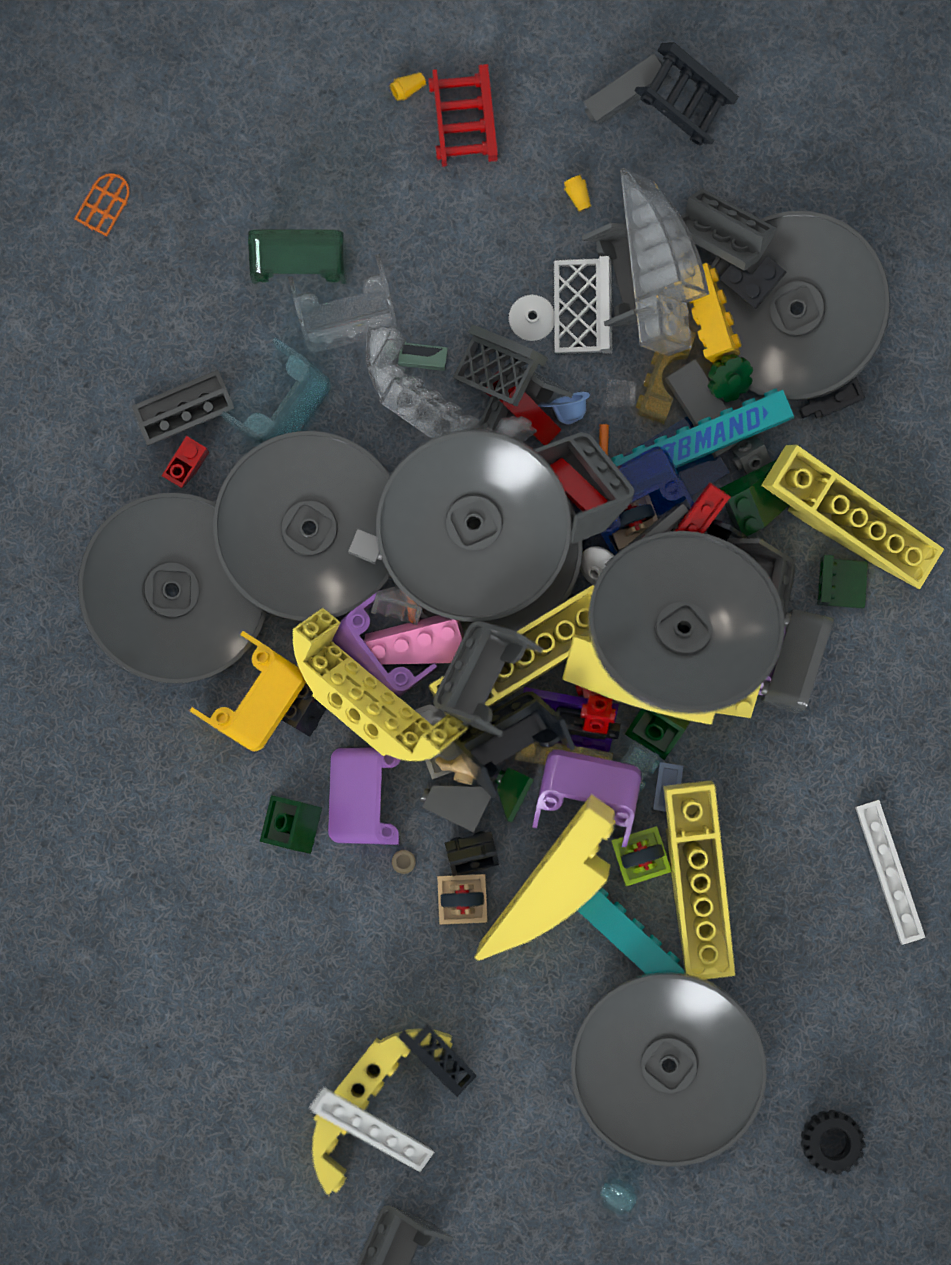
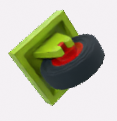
(642, 857)

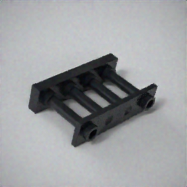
(704, 81)

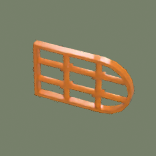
(106, 212)

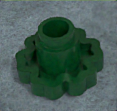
(730, 377)

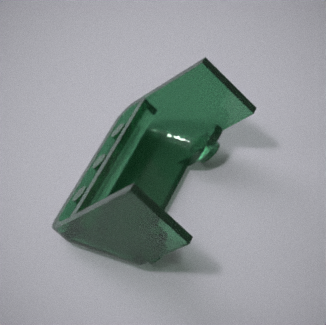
(297, 253)

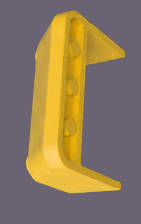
(264, 703)

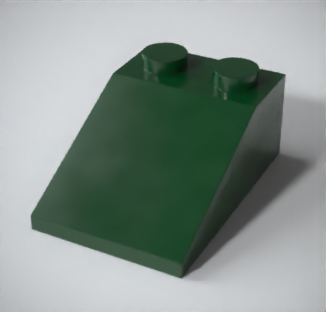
(750, 504)

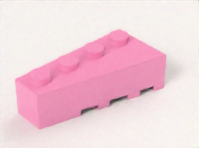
(428, 642)

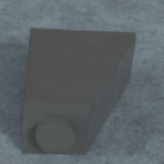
(457, 804)

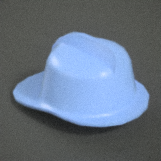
(569, 409)

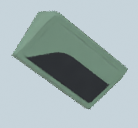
(423, 356)

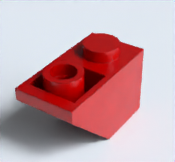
(185, 462)

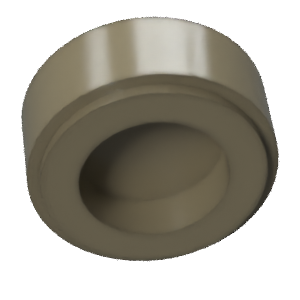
(403, 861)

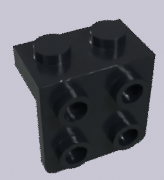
(305, 712)

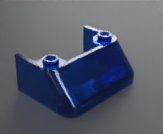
(646, 474)

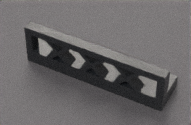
(432, 1063)

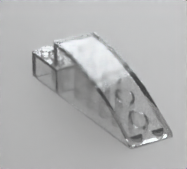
(663, 265)

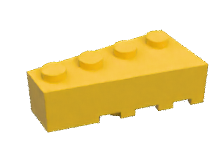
(714, 320)

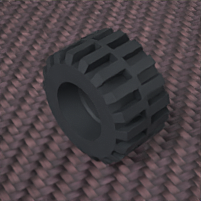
(851, 1152)

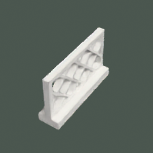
(603, 305)

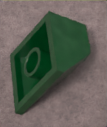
(512, 791)

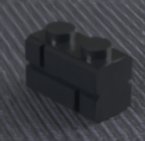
(471, 853)

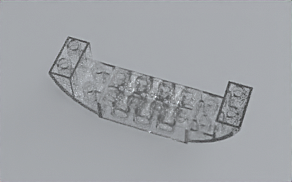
(415, 402)

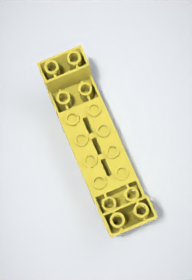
(362, 699)
(385, 1055)

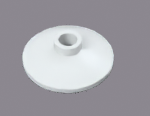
(527, 328)
(594, 562)

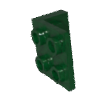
(842, 582)

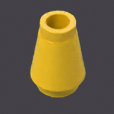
(407, 85)
(578, 193)

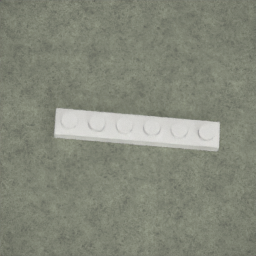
(890, 872)
(371, 1129)

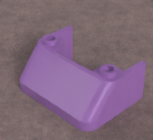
(348, 639)
(581, 775)

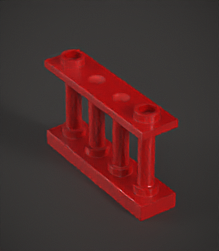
(484, 124)

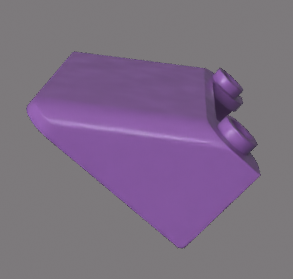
(357, 797)

